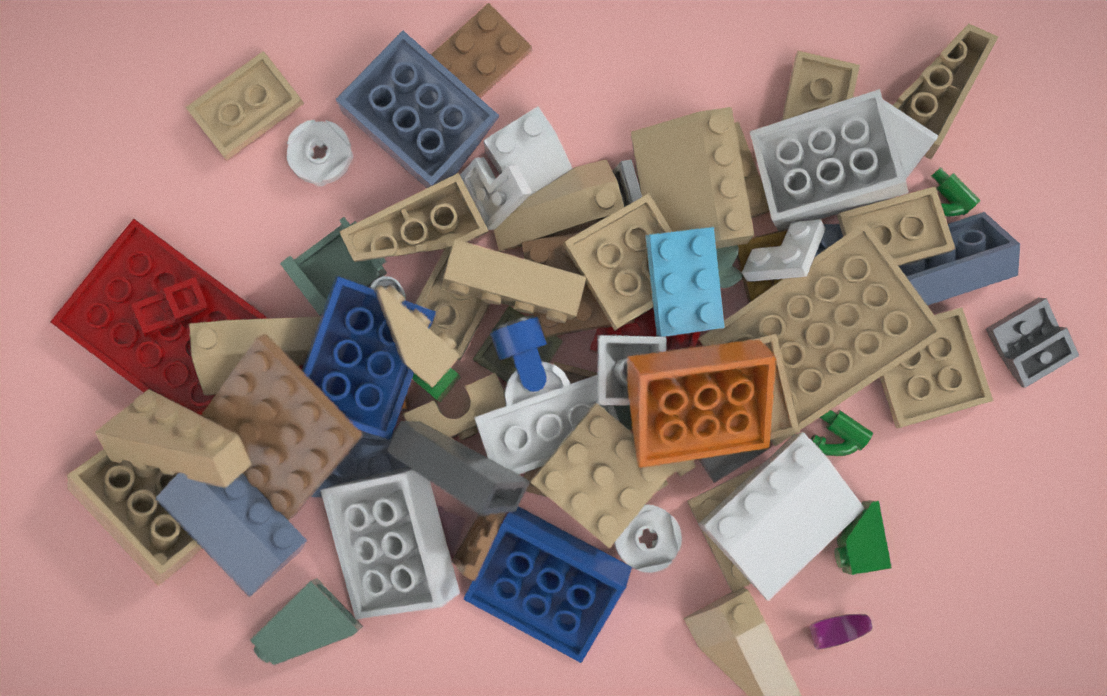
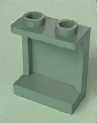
(318, 266)

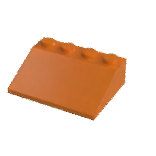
(701, 401)

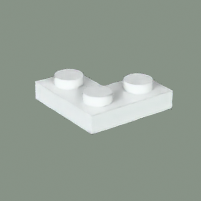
(495, 196)
(791, 258)

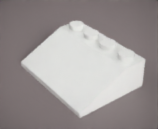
(829, 161)
(782, 515)
(390, 543)

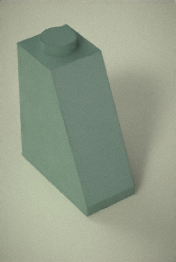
(305, 624)

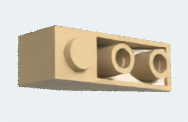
(417, 345)

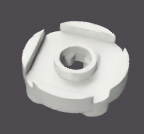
(319, 134)
(663, 549)

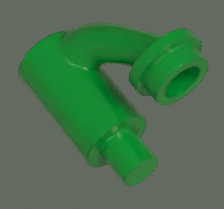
(956, 192)
(852, 432)

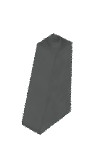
(458, 469)

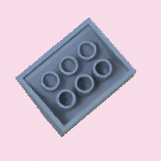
(417, 111)

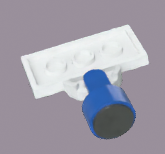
(538, 401)

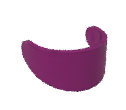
(839, 630)

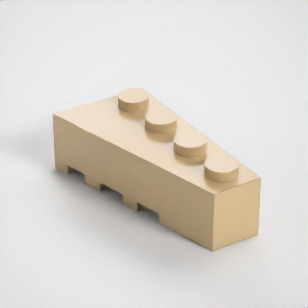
(946, 83)
(512, 282)
(173, 439)

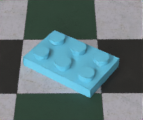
(685, 281)

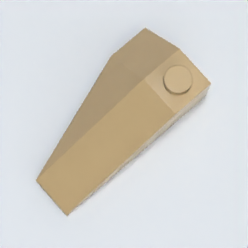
(563, 206)
(417, 223)
(222, 344)
(742, 645)

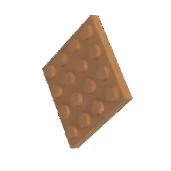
(284, 426)

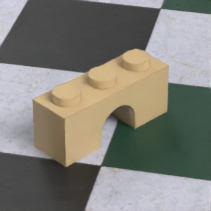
(484, 396)

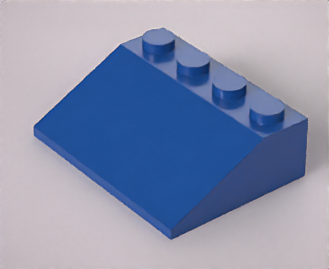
(358, 360)
(548, 584)

